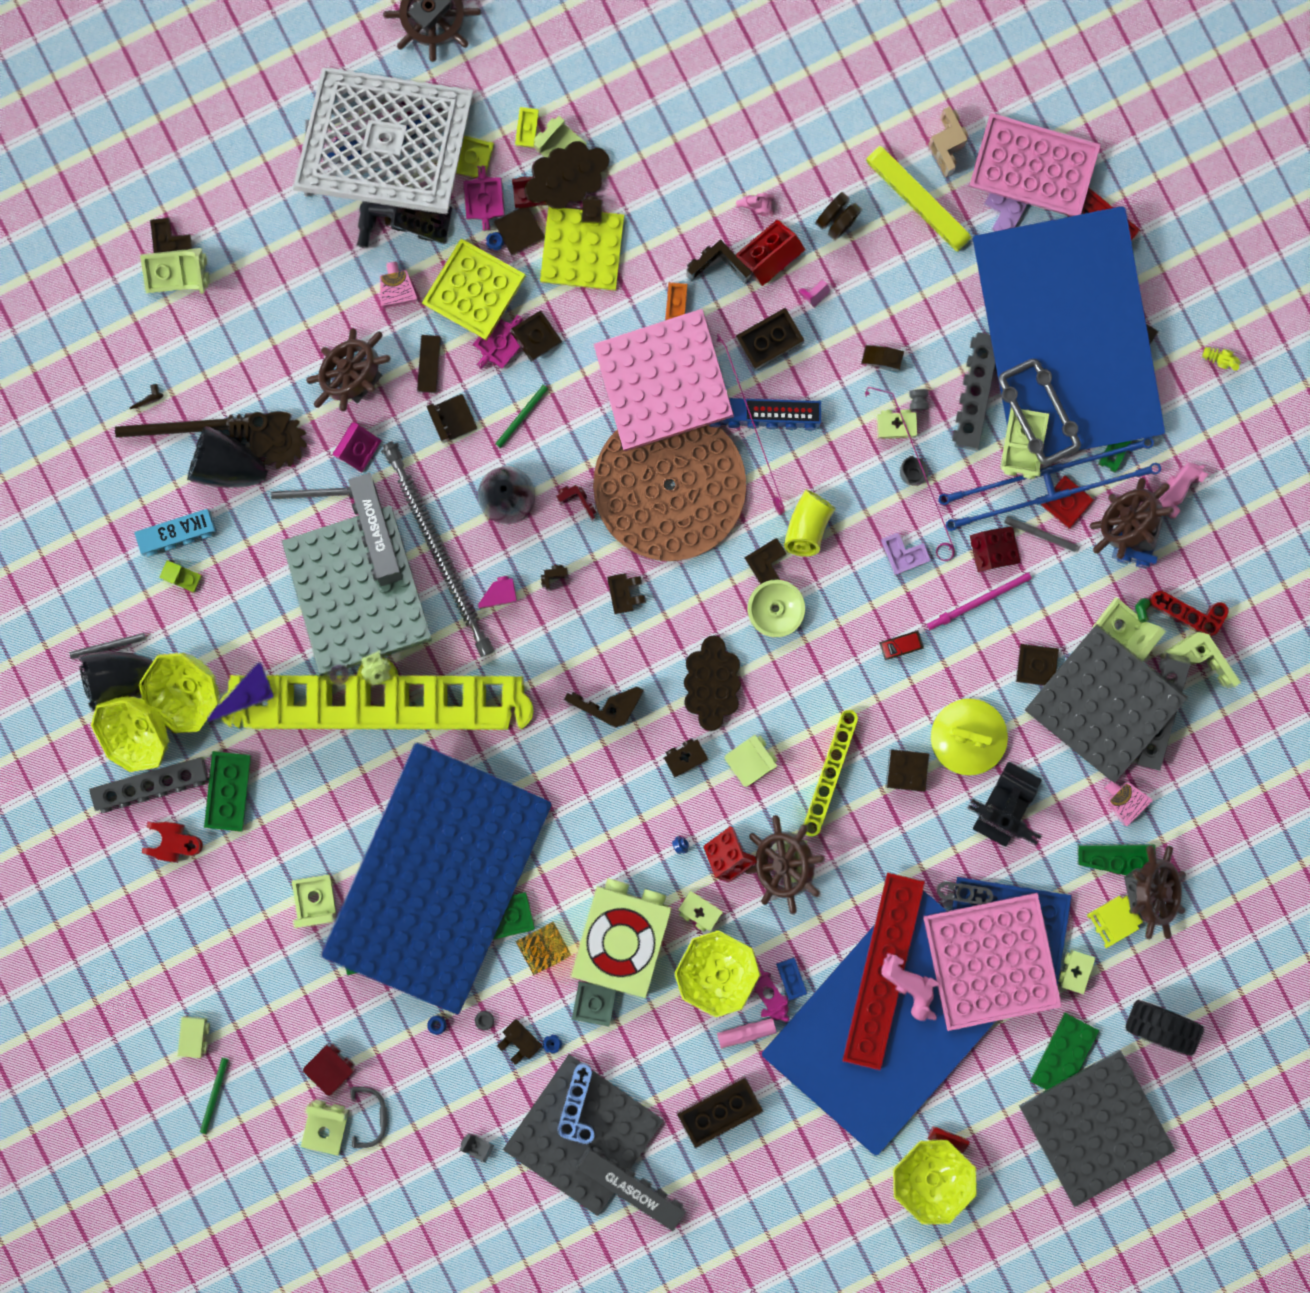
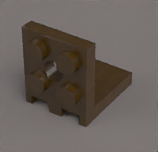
(710, 254)

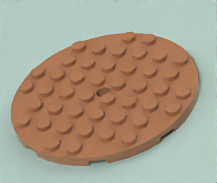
(675, 521)

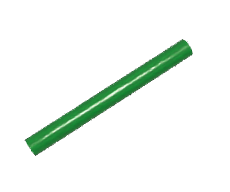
(521, 416)
(214, 1095)

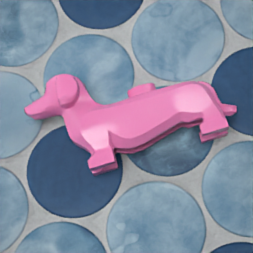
(1179, 486)
(919, 987)

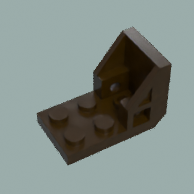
(622, 702)

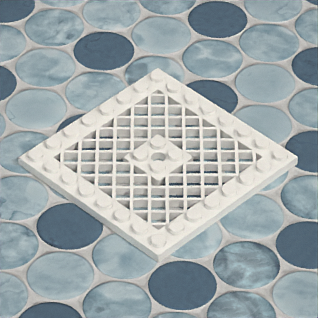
(434, 196)

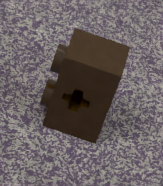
(678, 767)

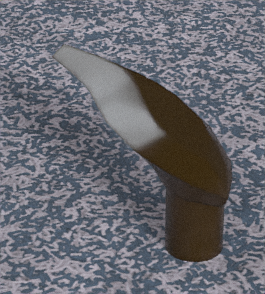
(153, 397)

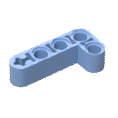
(578, 1101)

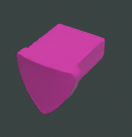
(817, 294)

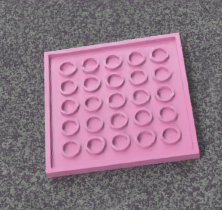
(663, 380)
(992, 961)

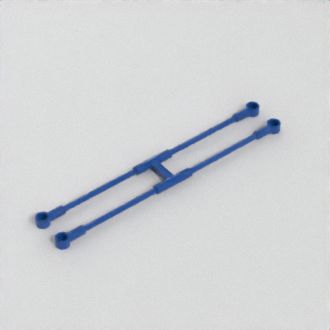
(1052, 495)

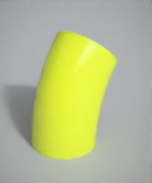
(808, 524)

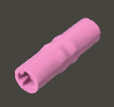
(746, 1033)

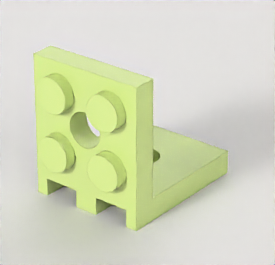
(1136, 636)
(311, 912)
(327, 1116)

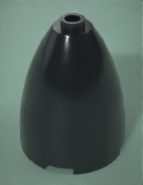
(224, 462)
(507, 506)
(111, 675)

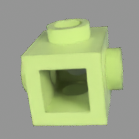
(375, 668)

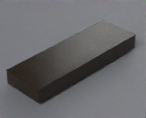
(428, 364)

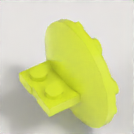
(969, 737)

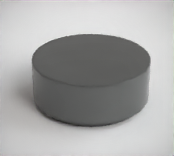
(484, 1020)

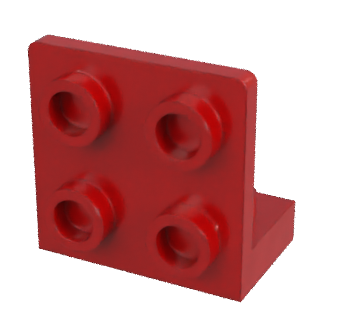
(727, 856)

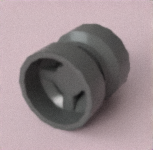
(919, 402)

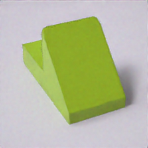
(180, 576)

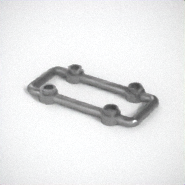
(1044, 379)

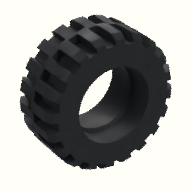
(1164, 1028)

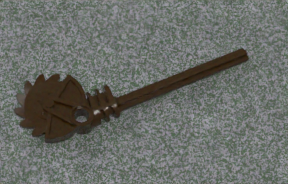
(275, 440)

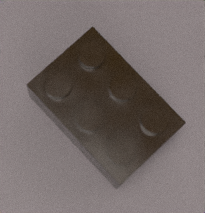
(769, 339)

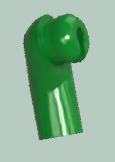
(1141, 608)

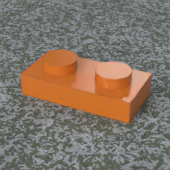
(675, 300)

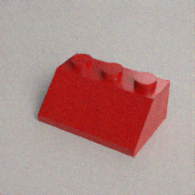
(770, 252)

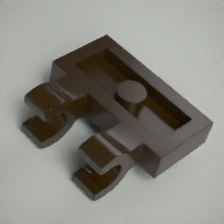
(620, 593)
(522, 1039)

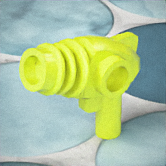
(1224, 358)

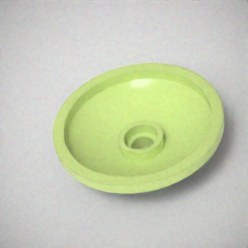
(790, 606)

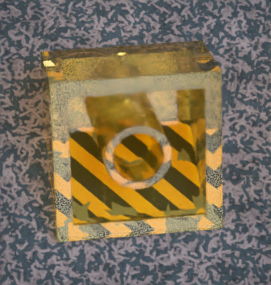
(543, 948)

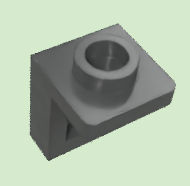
(476, 1147)

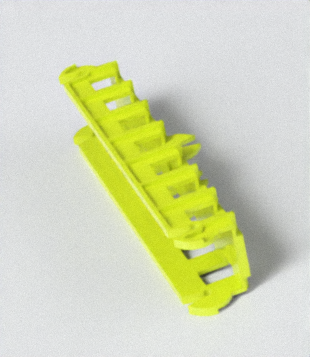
(396, 714)

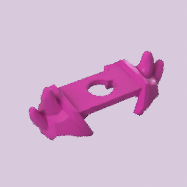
(778, 1004)

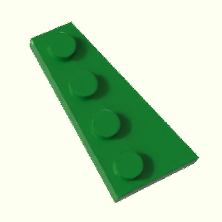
(1113, 857)

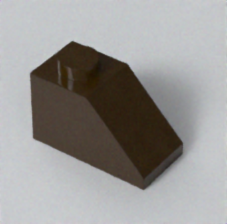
(882, 357)

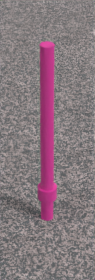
(946, 618)

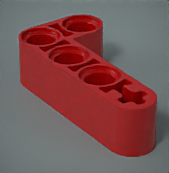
(1185, 610)

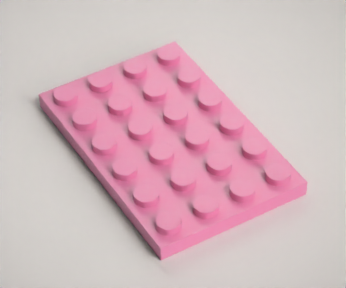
(1034, 165)

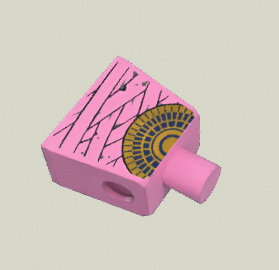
(396, 287)
(1126, 801)

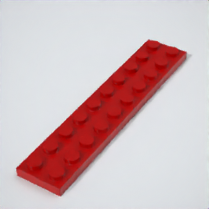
(876, 994)

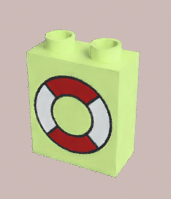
(622, 938)

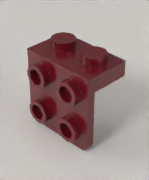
(566, 494)
(995, 549)
(329, 1068)

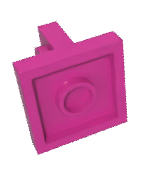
(357, 447)

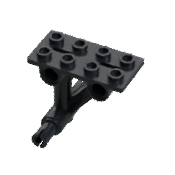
(425, 224)
(1006, 805)

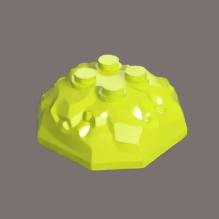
(180, 691)
(130, 733)
(717, 974)
(934, 1182)

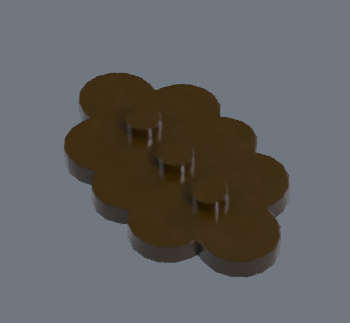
(566, 175)
(712, 683)

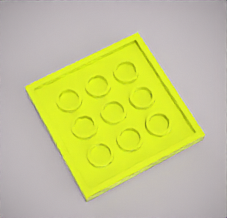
(581, 252)
(474, 289)

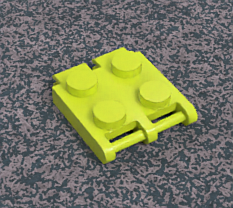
(1115, 920)

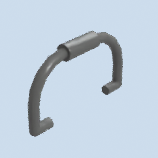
(383, 1117)

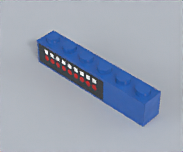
(773, 414)

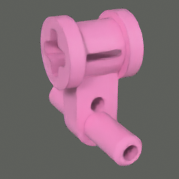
(761, 203)

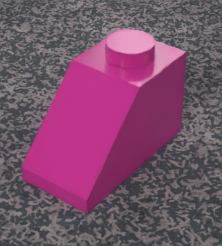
(499, 593)

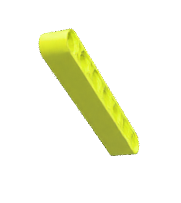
(918, 198)
(830, 763)

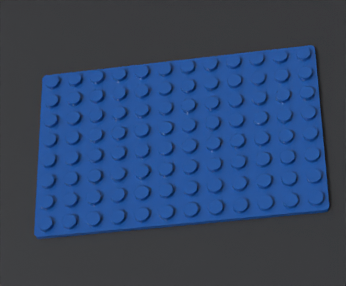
(1075, 304)
(436, 879)
(916, 1058)

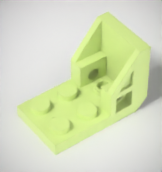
(1189, 648)

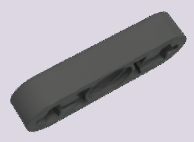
(949, 896)

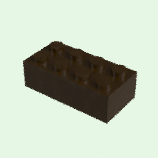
(719, 1111)

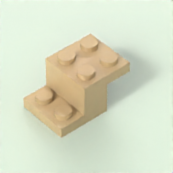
(948, 141)

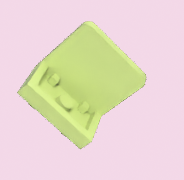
(555, 136)
(751, 760)

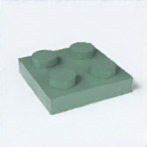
(593, 1004)

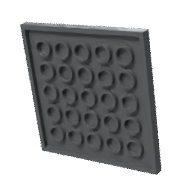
(1106, 703)
(619, 1126)
(1097, 1128)

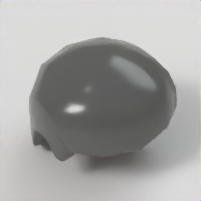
(911, 471)

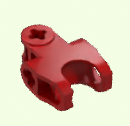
(173, 842)

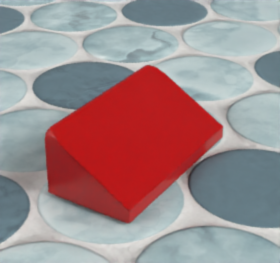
(957, 1141)

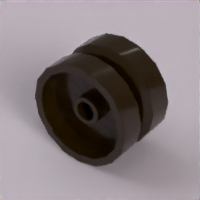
(836, 214)

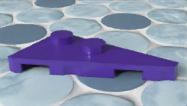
(250, 691)

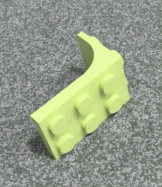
(175, 270)
(1015, 453)

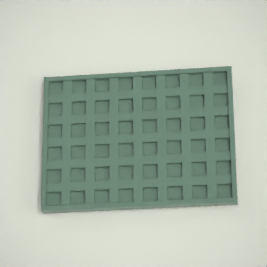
(342, 603)

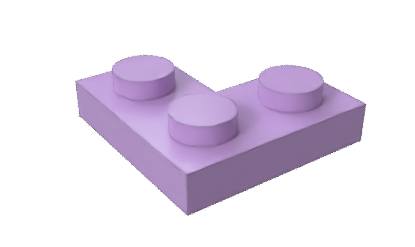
(1009, 211)
(903, 559)

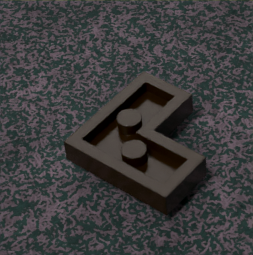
(163, 239)
(761, 560)

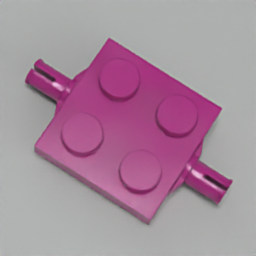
(484, 198)
(500, 345)

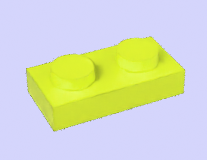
(526, 127)

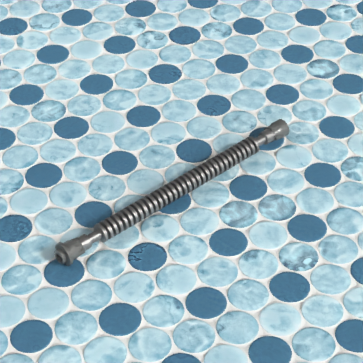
(395, 459)

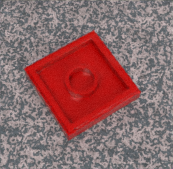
(1070, 508)

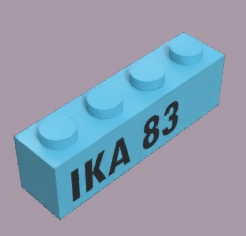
(175, 532)

